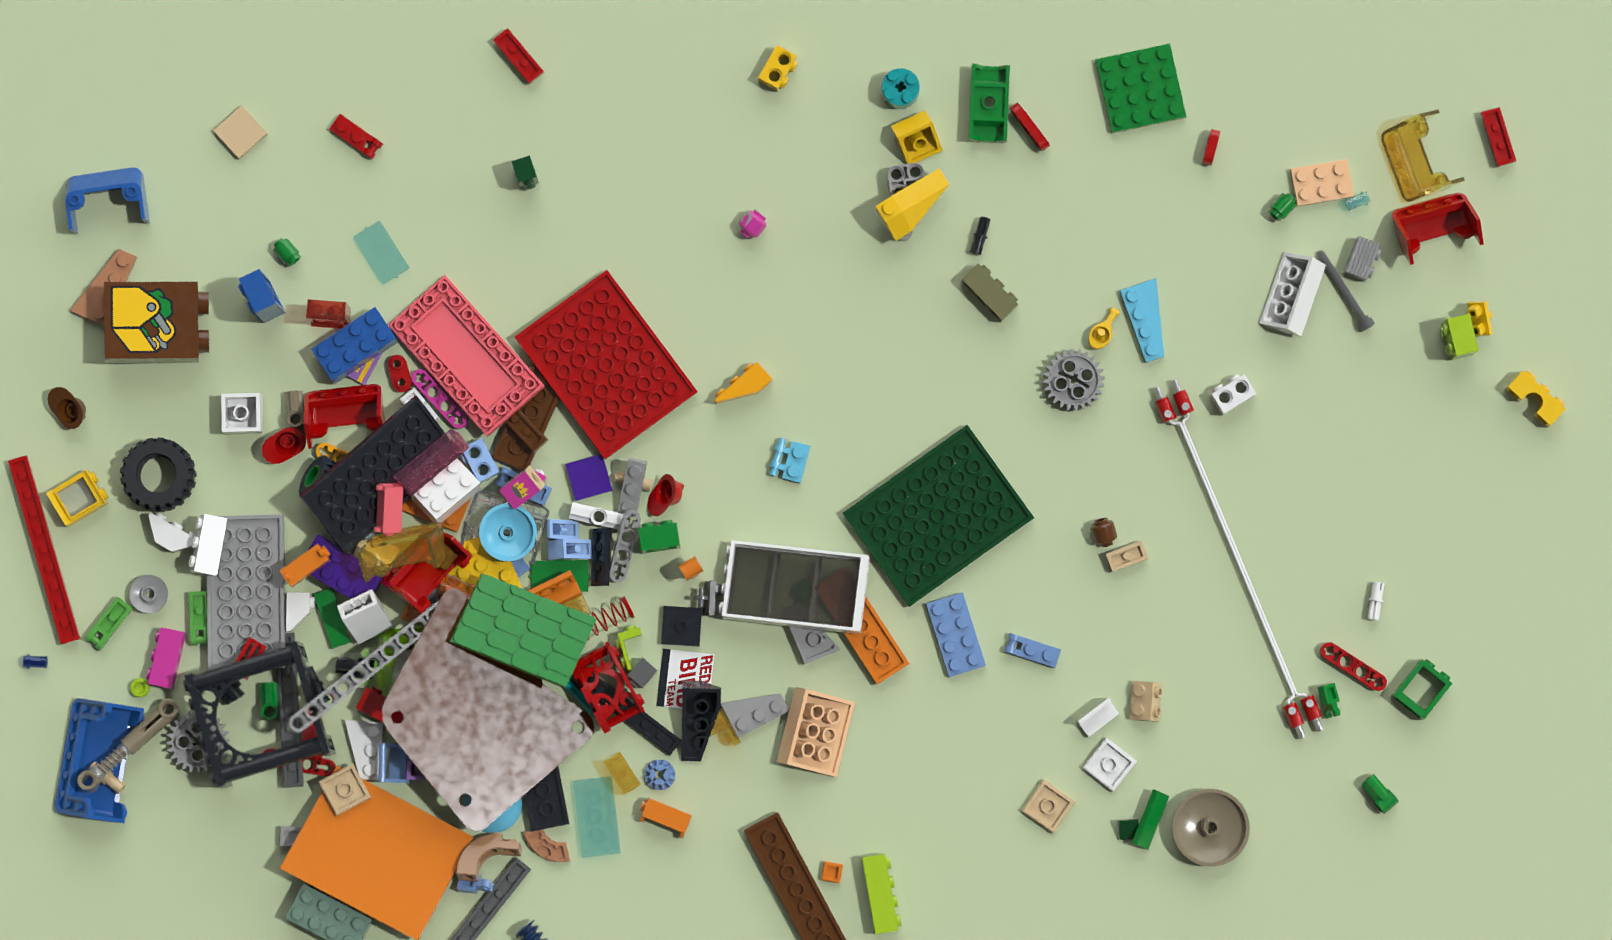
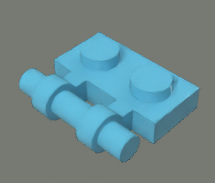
(795, 461)

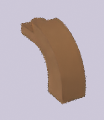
(482, 849)

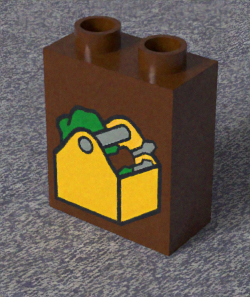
(154, 322)

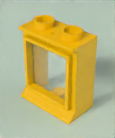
(78, 497)

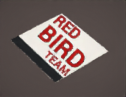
(680, 667)

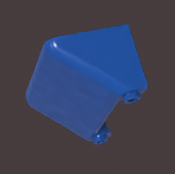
(92, 734)

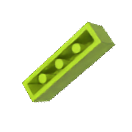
(880, 893)

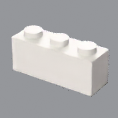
(207, 544)

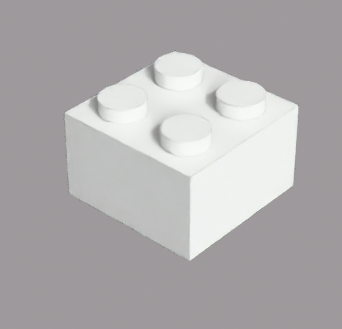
(242, 413)

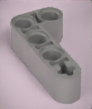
(901, 183)

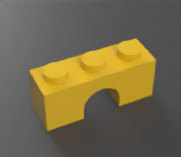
(1549, 407)

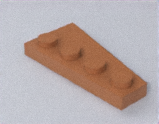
(92, 301)

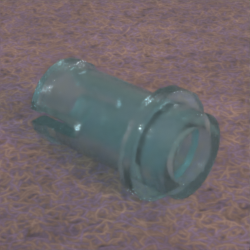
(1357, 201)

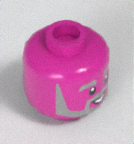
(752, 224)

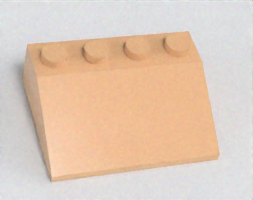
(815, 731)

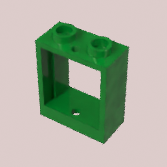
(1410, 704)

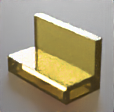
(622, 773)

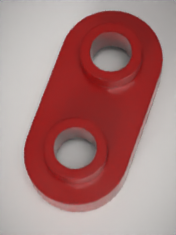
(399, 373)

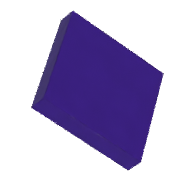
(589, 477)

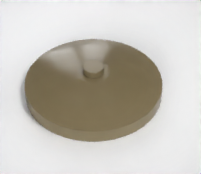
(1210, 827)

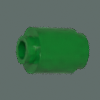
(1282, 206)
(286, 251)

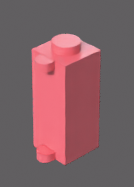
(389, 508)

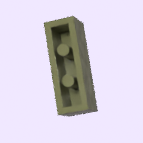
(990, 292)

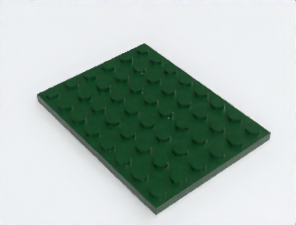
(938, 515)

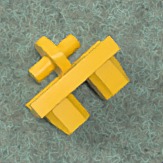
(1480, 318)

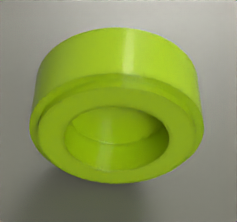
(140, 687)

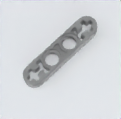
(624, 545)

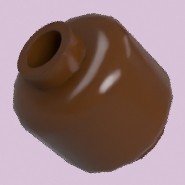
(1103, 532)

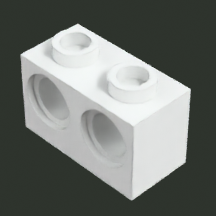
(1235, 398)

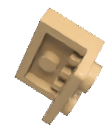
(1145, 701)

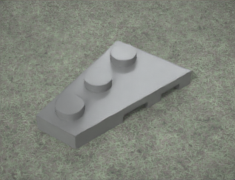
(813, 643)
(754, 712)

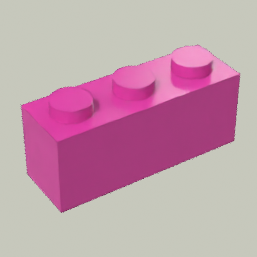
(166, 658)

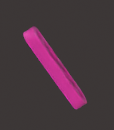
(437, 401)

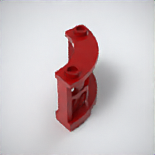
(602, 713)

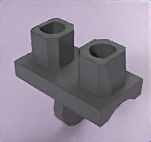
(706, 598)

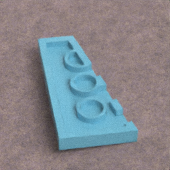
(1144, 313)

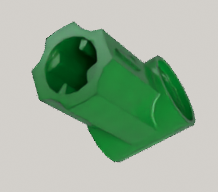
(269, 699)
(1382, 797)

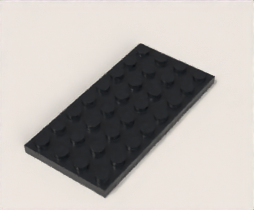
(347, 493)

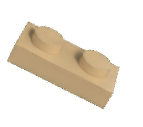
(1126, 556)

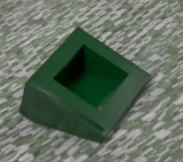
(1127, 828)

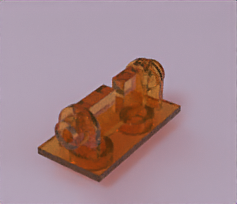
(455, 582)

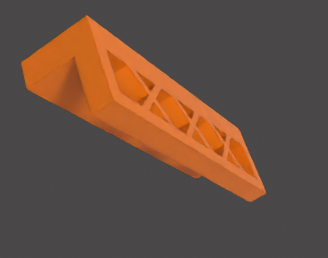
(558, 590)

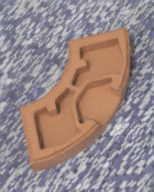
(546, 847)

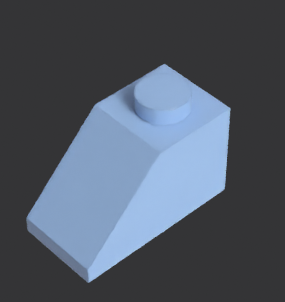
(569, 549)

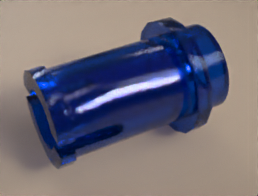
(35, 661)

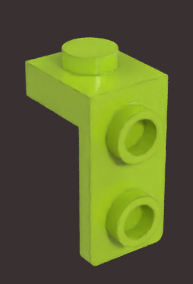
(629, 633)

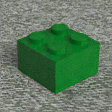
(659, 537)

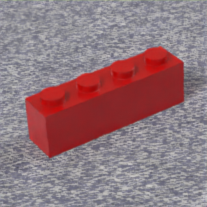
(372, 704)

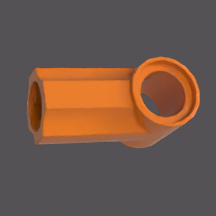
(691, 568)

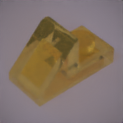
(723, 723)

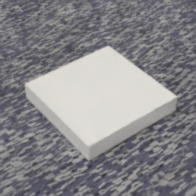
(1109, 764)

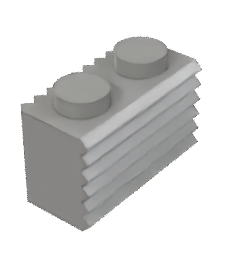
(1362, 258)

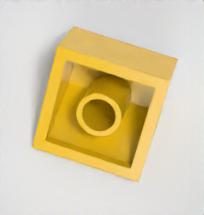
(916, 137)

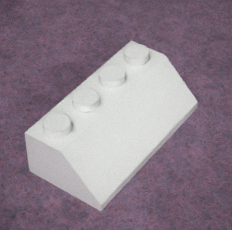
(1292, 293)

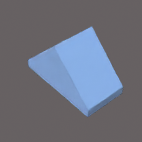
(562, 529)

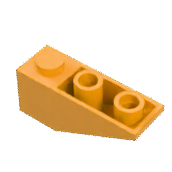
(749, 384)

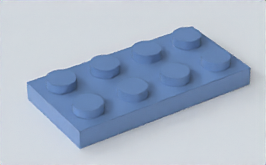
(955, 634)

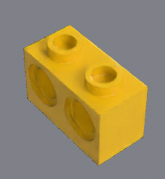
(773, 66)

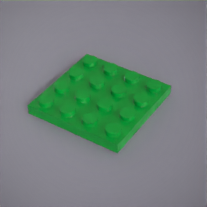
(1140, 88)

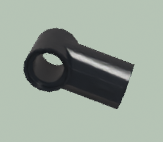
(345, 664)

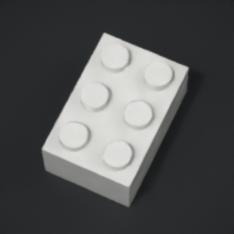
(446, 492)

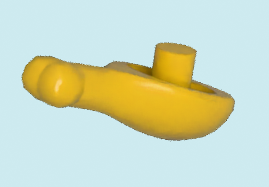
(1102, 333)

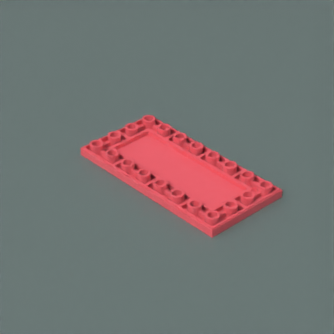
(466, 356)

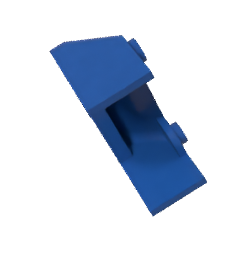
(128, 179)

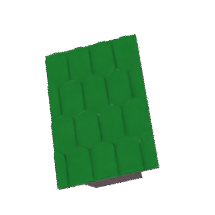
(523, 630)

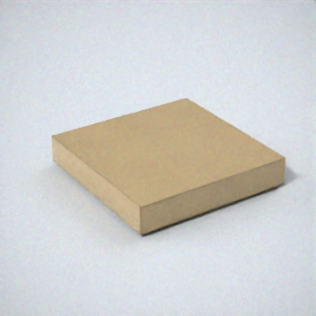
(240, 132)
(344, 789)
(1048, 806)

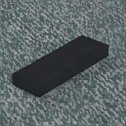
(600, 557)

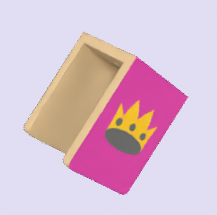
(522, 487)

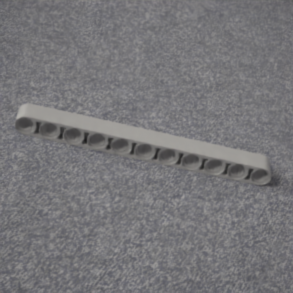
(365, 670)

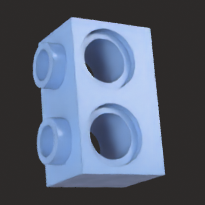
(484, 459)

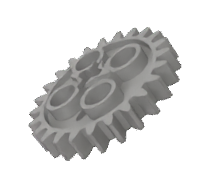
(1066, 396)
(186, 754)

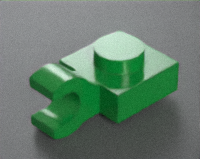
(1329, 697)

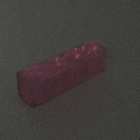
(431, 462)

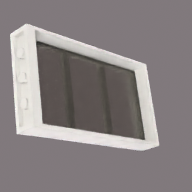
(795, 587)

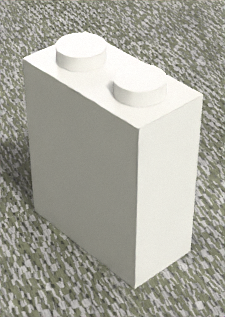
(365, 616)

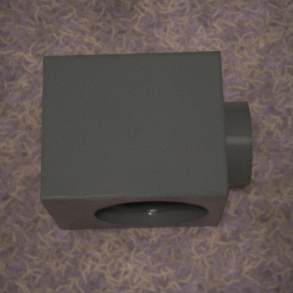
(641, 673)

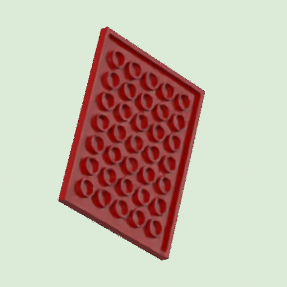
(606, 364)

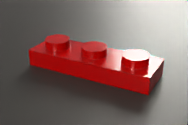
(518, 56)
(1498, 137)

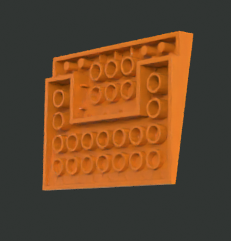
(379, 858)

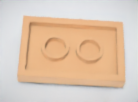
(1322, 182)

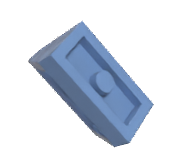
(397, 764)

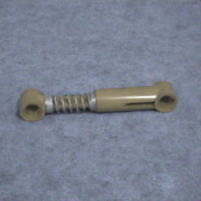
(130, 744)

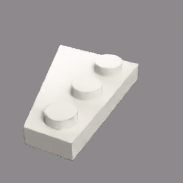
(365, 746)

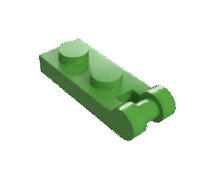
(198, 617)
(109, 623)

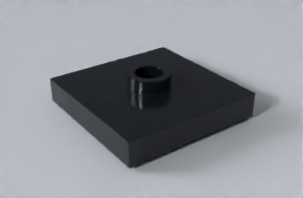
(681, 626)

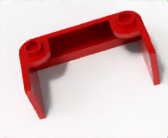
(1435, 219)
(342, 408)

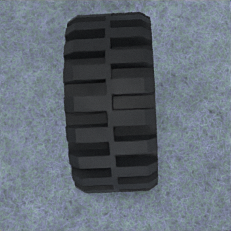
(132, 474)

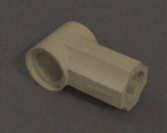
(295, 407)

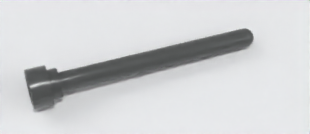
(1364, 321)

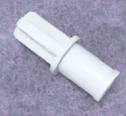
(1375, 600)

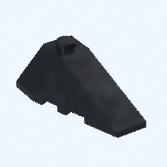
(699, 712)

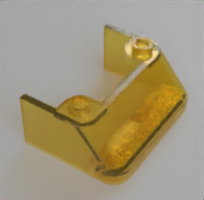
(1410, 160)
(404, 548)

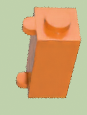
(305, 565)
(665, 815)

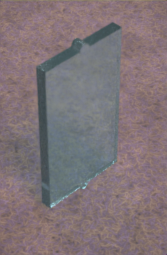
(381, 252)

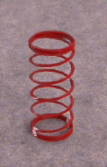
(623, 599)

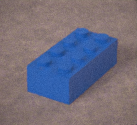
(261, 295)
(354, 345)

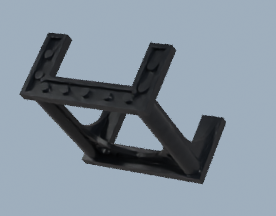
(197, 684)

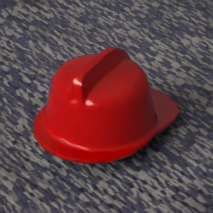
(283, 445)
(665, 494)

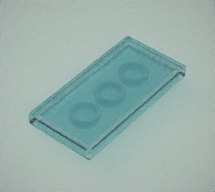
(597, 817)

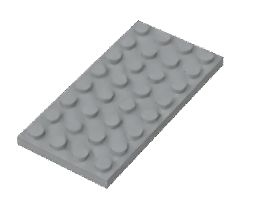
(248, 589)

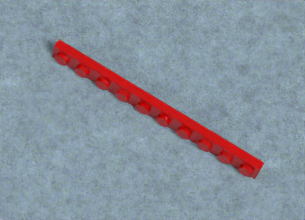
(44, 550)

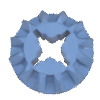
(650, 774)

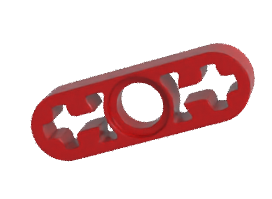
(1029, 126)

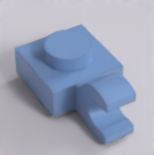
(472, 887)

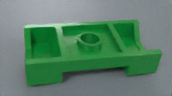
(984, 122)

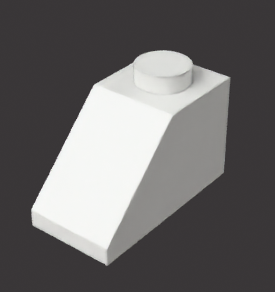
(298, 608)

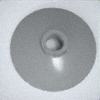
(139, 591)

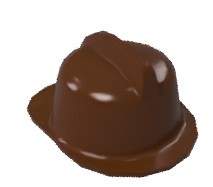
(66, 407)

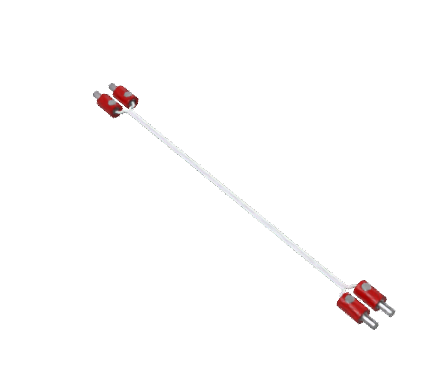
(1291, 710)

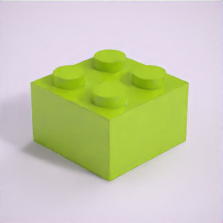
(1459, 337)

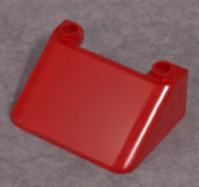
(417, 580)

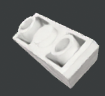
(169, 534)

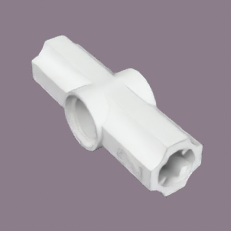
(585, 514)

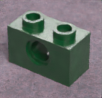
(525, 172)

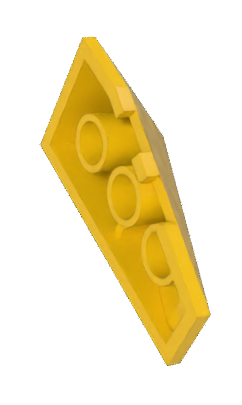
(907, 207)

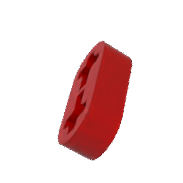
(1211, 147)

